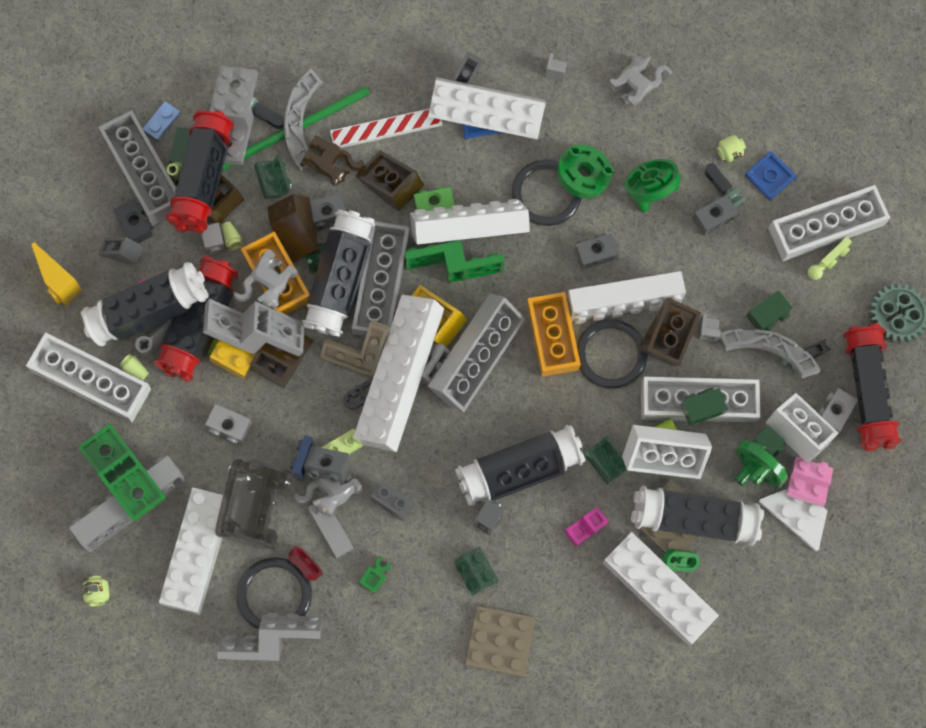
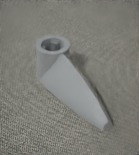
(153, 340)

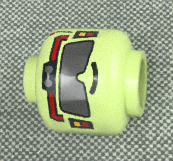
(731, 148)
(95, 591)

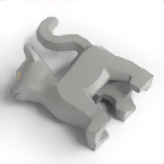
(635, 81)
(267, 277)
(336, 494)

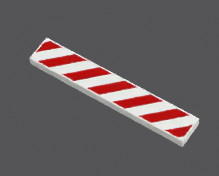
(384, 128)

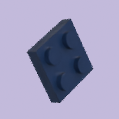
(298, 464)

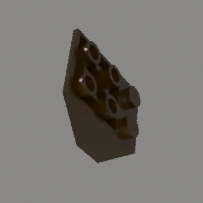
(277, 363)

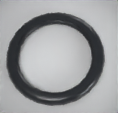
(516, 194)
(611, 383)
(264, 564)

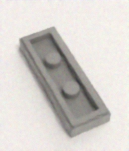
(332, 532)

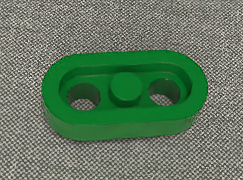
(679, 560)

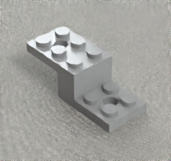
(236, 106)
(253, 327)
(271, 631)

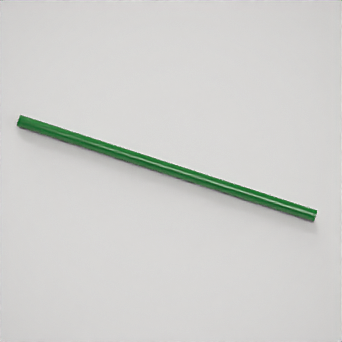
(307, 121)

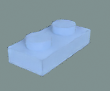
(161, 121)

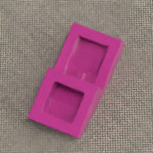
(586, 526)

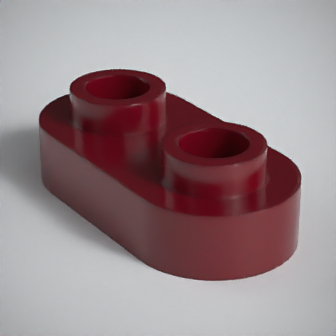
(305, 563)

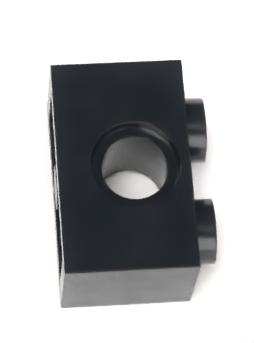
(126, 214)

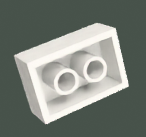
(801, 427)

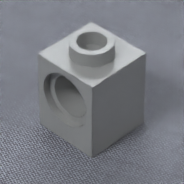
(213, 239)

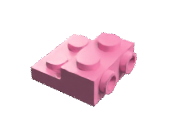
(809, 481)

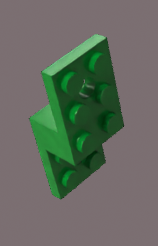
(454, 261)
(122, 472)

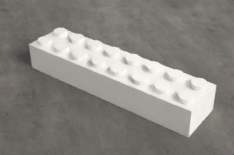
(398, 373)

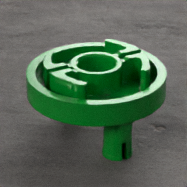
(593, 162)
(655, 181)
(759, 466)

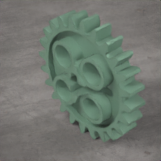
(890, 298)

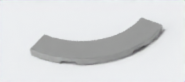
(294, 116)
(774, 343)

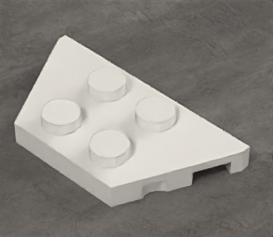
(800, 517)

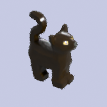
(324, 163)

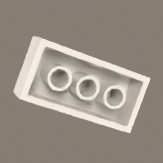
(666, 452)

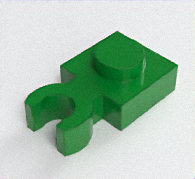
(373, 577)

